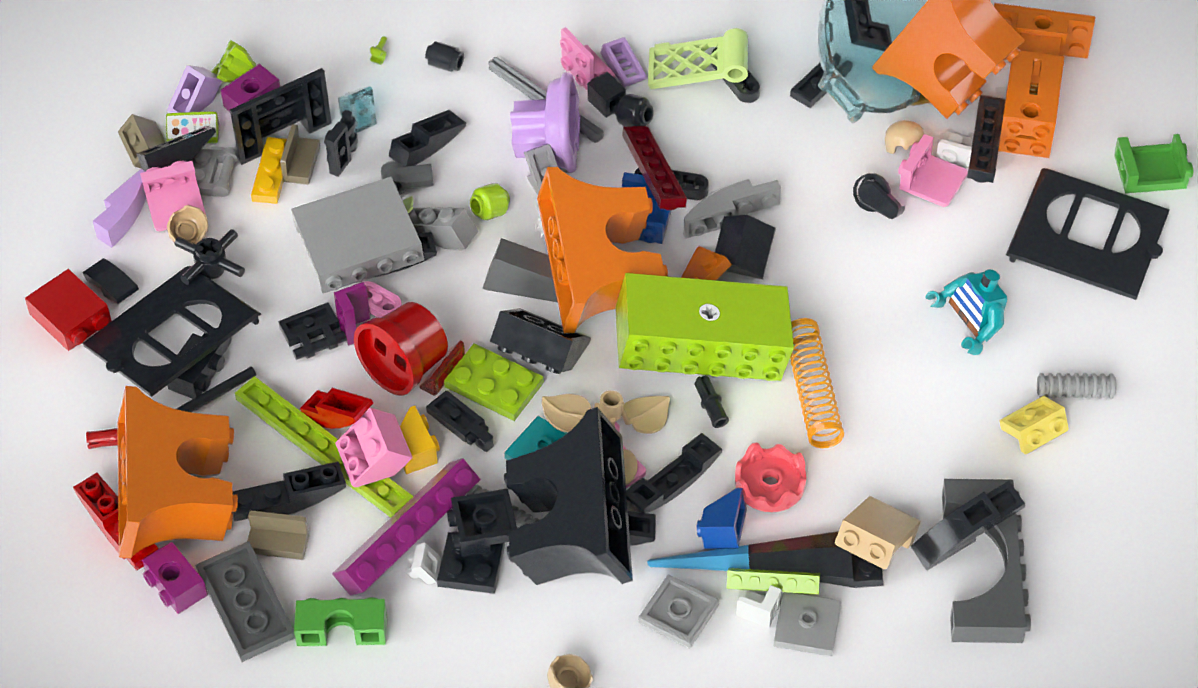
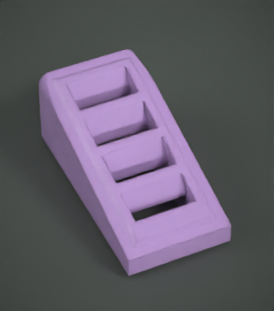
(621, 46)

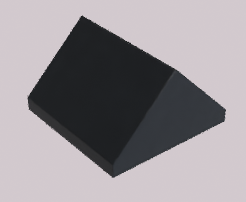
(745, 244)

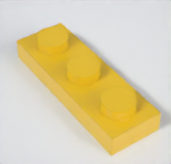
(269, 174)

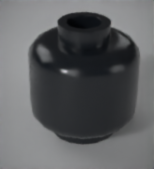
(633, 111)

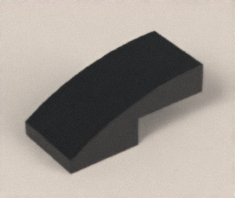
(111, 280)

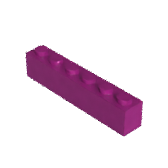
(405, 527)

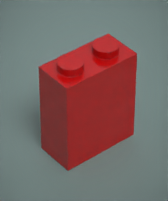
(68, 309)

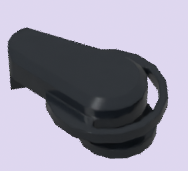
(876, 196)

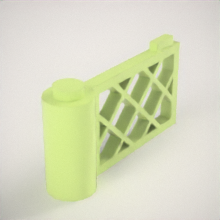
(729, 58)

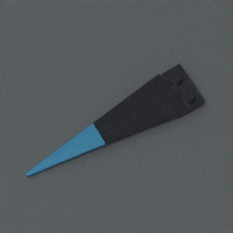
(800, 554)

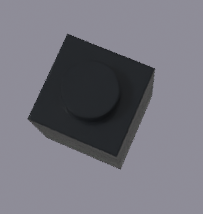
(604, 93)

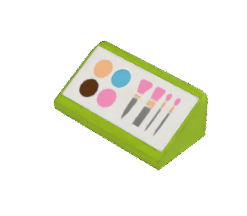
(183, 123)

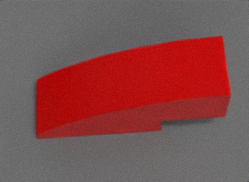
(335, 408)

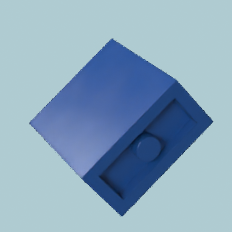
(657, 220)

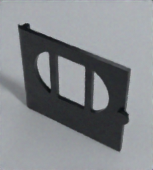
(1116, 272)
(118, 339)

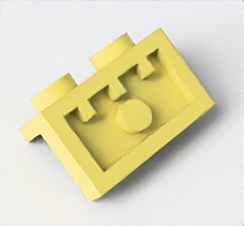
(1036, 423)

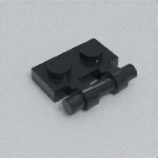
(340, 143)
(310, 324)

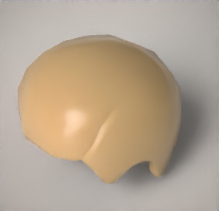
(903, 134)
(188, 223)
(569, 672)

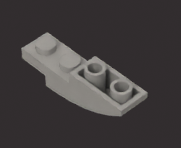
(730, 201)

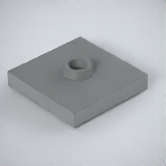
(678, 611)
(807, 623)

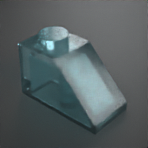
(361, 105)

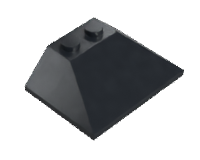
(294, 102)

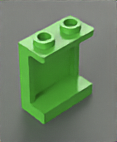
(1153, 166)

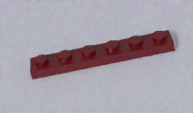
(654, 167)

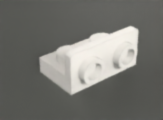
(955, 149)

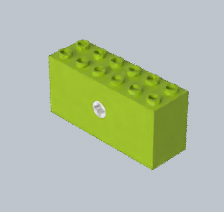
(703, 327)

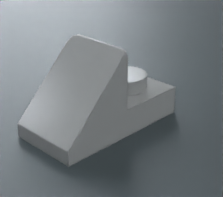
(538, 161)

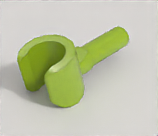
(378, 55)

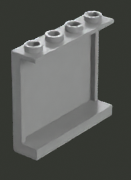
(358, 234)

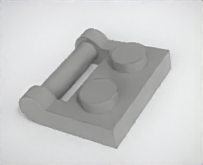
(205, 166)

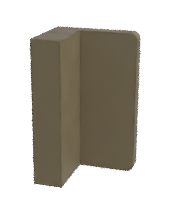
(138, 135)
(299, 157)
(278, 534)

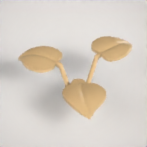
(645, 414)

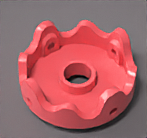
(775, 463)

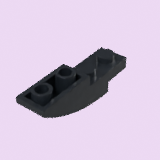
(294, 493)
(966, 524)

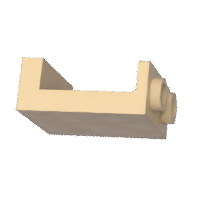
(876, 531)

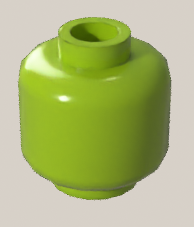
(489, 201)

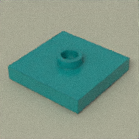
(534, 437)

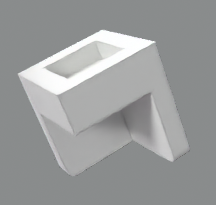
(759, 608)

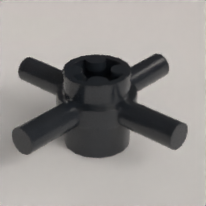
(209, 257)

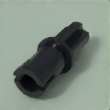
(711, 401)

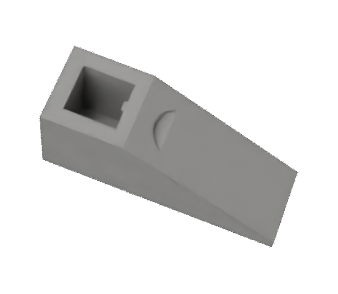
(449, 226)

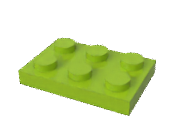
(494, 382)

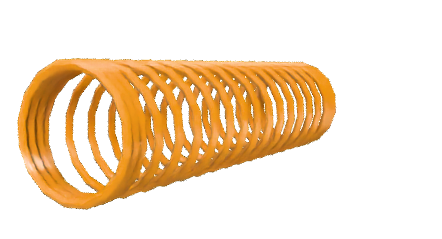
(824, 425)

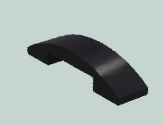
(675, 477)

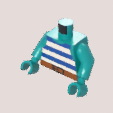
(978, 303)

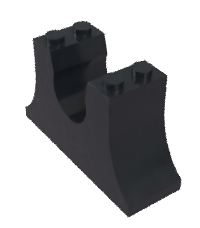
(586, 495)

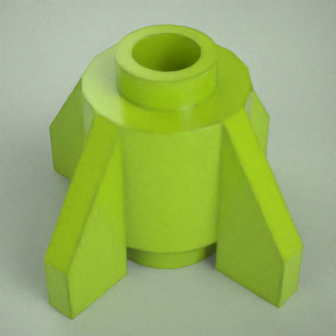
(233, 63)

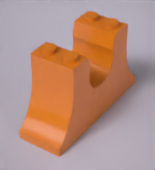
(951, 51)
(579, 233)
(154, 469)

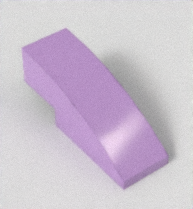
(121, 210)

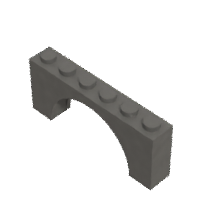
(1000, 612)

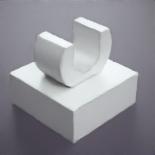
(424, 564)

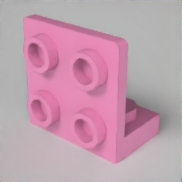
(580, 59)

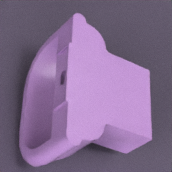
(549, 122)

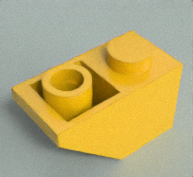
(420, 443)

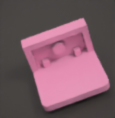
(930, 176)
(170, 190)

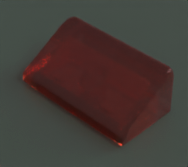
(435, 380)

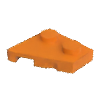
(706, 265)

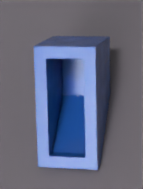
(723, 521)

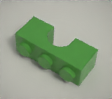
(318, 617)

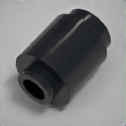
(444, 56)

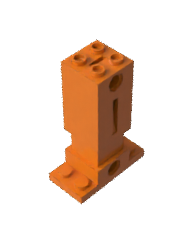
(1037, 74)

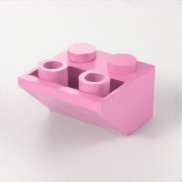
(373, 448)

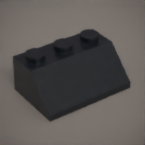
(538, 340)

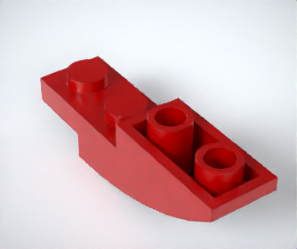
(103, 508)

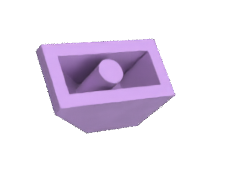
(195, 90)

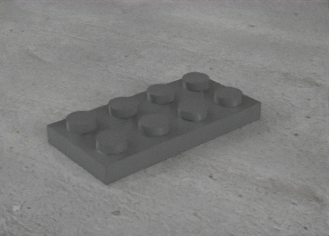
(245, 601)

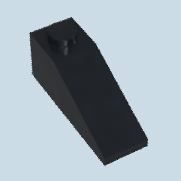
(178, 149)

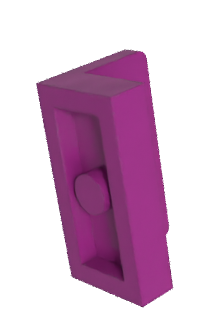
(351, 308)

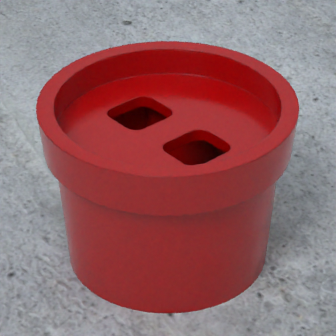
(400, 347)

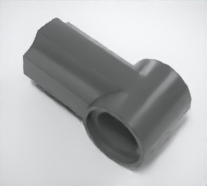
(408, 176)

